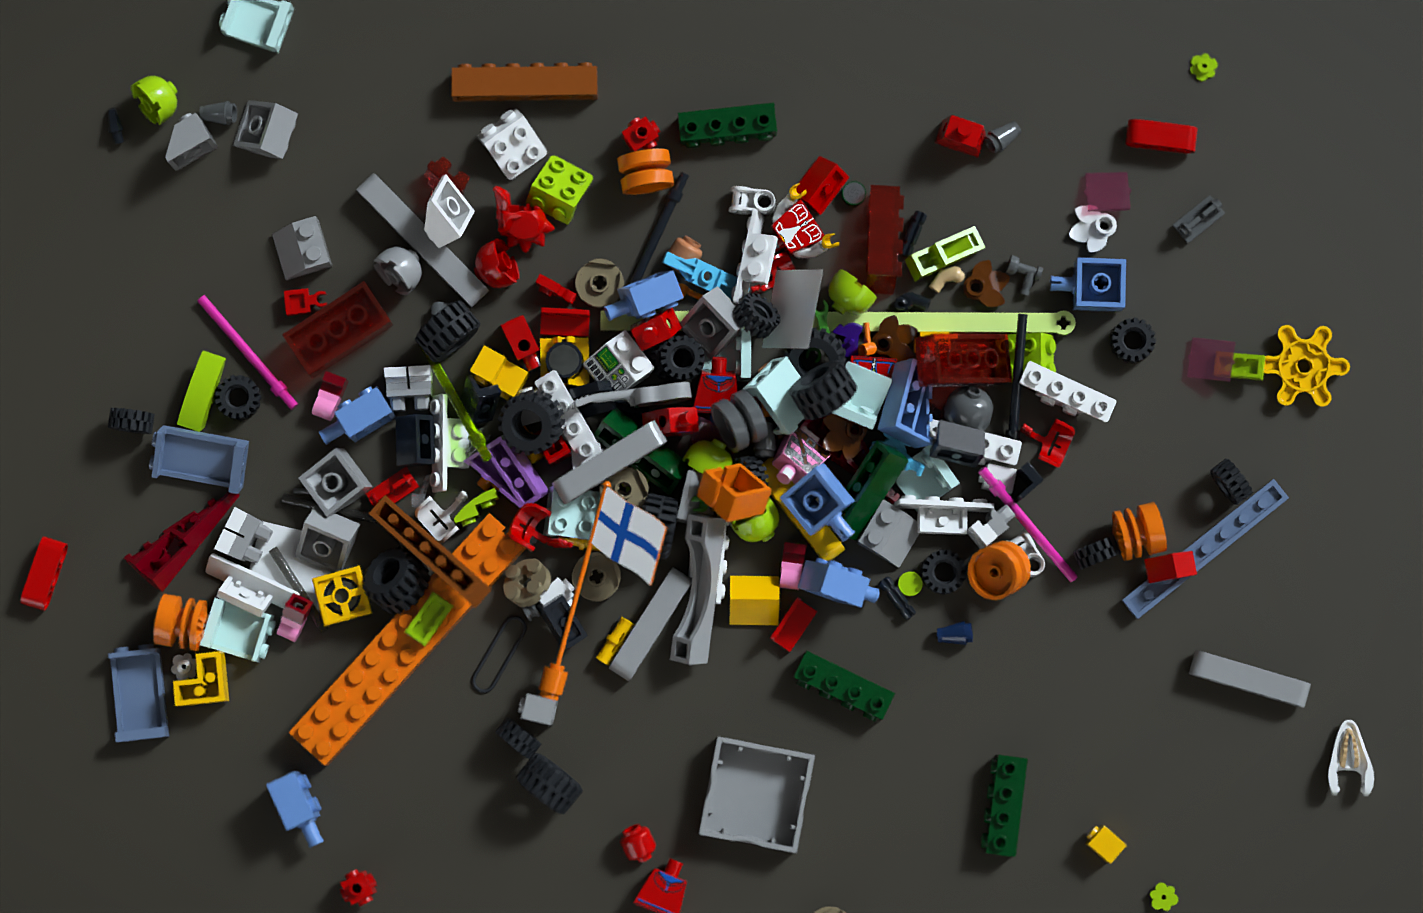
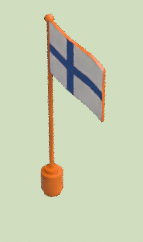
(624, 536)

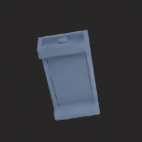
(199, 457)
(139, 693)

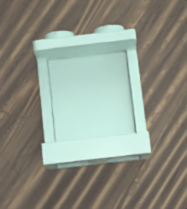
(257, 22)
(773, 389)
(237, 631)

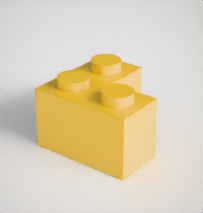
(495, 369)
(210, 685)

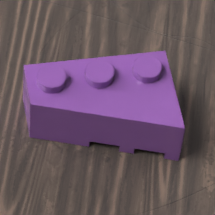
(510, 473)

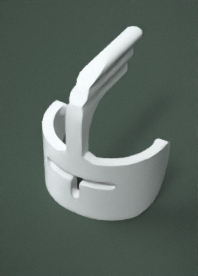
(424, 515)

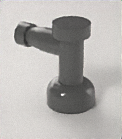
(1031, 273)

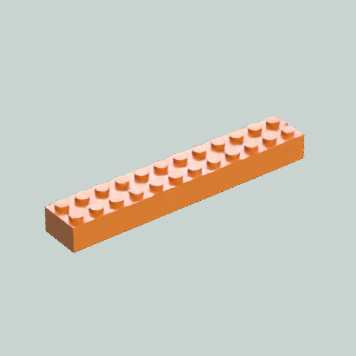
(396, 655)

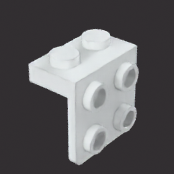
(512, 143)

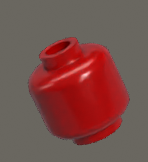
(638, 843)

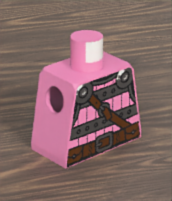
(797, 456)

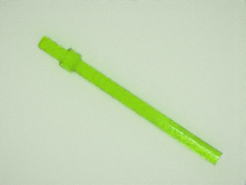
(475, 436)

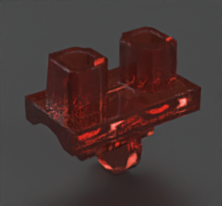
(440, 168)

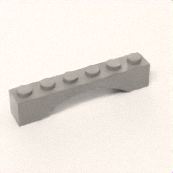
(705, 544)

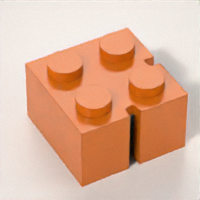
(733, 492)

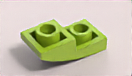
(469, 512)

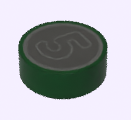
(853, 193)

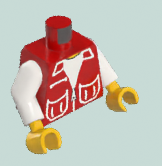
(797, 229)

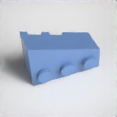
(907, 407)

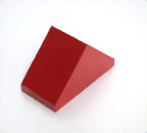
(557, 452)
(1170, 566)

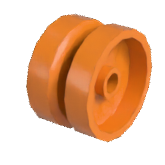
(645, 171)
(999, 570)

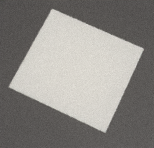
(796, 300)
(287, 542)

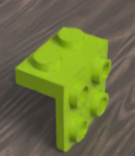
(559, 189)
(1038, 349)

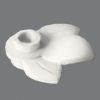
(1089, 228)

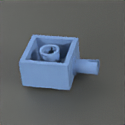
(1086, 294)
(646, 296)
(359, 416)
(828, 510)
(837, 583)
(297, 805)

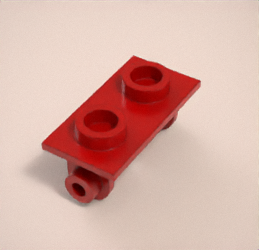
(394, 487)

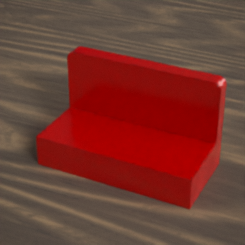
(822, 184)
(565, 322)
(793, 624)

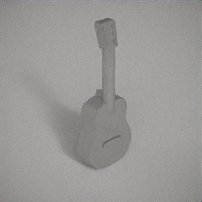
(642, 397)

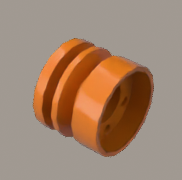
(1137, 531)
(180, 622)

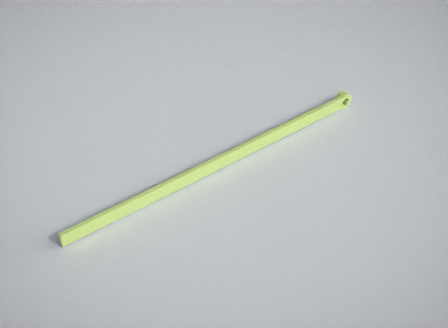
(923, 321)

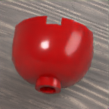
(495, 266)

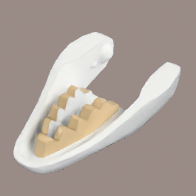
(1350, 755)

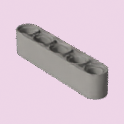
(609, 462)
(650, 624)
(1249, 679)

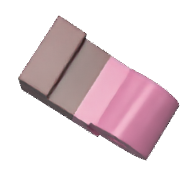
(329, 395)
(792, 565)
(294, 618)

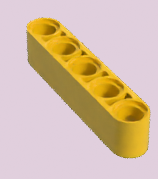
(824, 541)

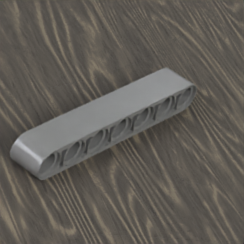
(413, 232)

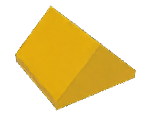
(754, 600)

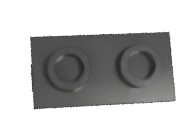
(1199, 218)

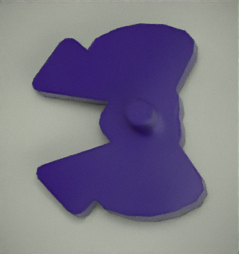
(851, 333)

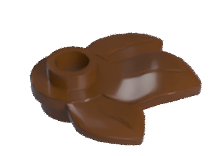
(989, 284)
(898, 339)
(841, 438)

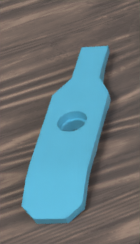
(694, 270)

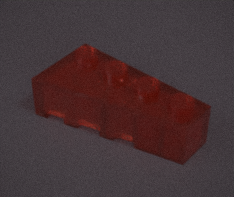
(882, 238)

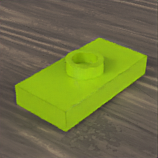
(1248, 366)
(429, 619)

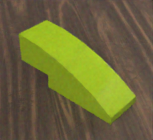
(944, 253)
(201, 391)

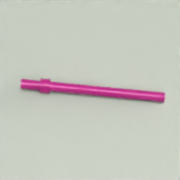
(277, 387)
(998, 489)

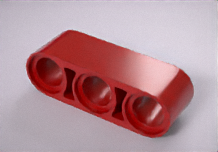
(1161, 136)
(44, 573)

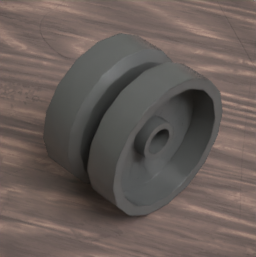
(739, 420)

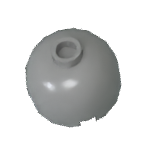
(400, 268)

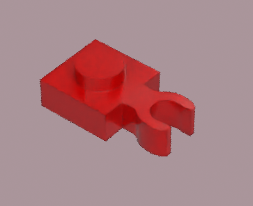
(550, 287)
(300, 301)

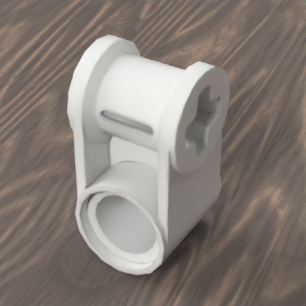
(750, 200)
(1030, 549)

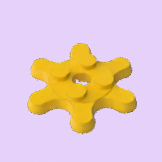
(1314, 352)

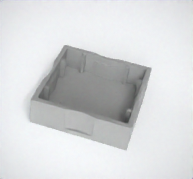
(756, 794)

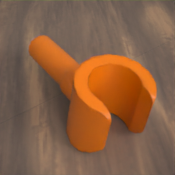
(686, 290)
(868, 347)
(486, 484)

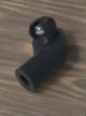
(911, 300)

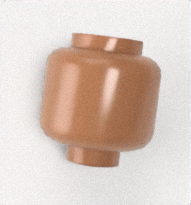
(685, 248)

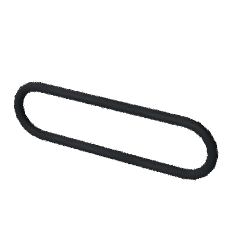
(508, 658)

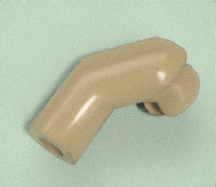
(945, 275)

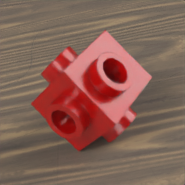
(641, 126)
(367, 883)

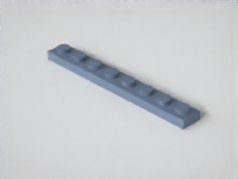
(1211, 545)

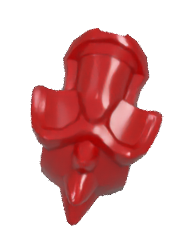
(520, 223)

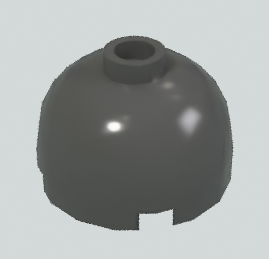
(969, 407)

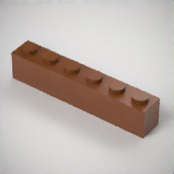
(525, 83)
(430, 551)

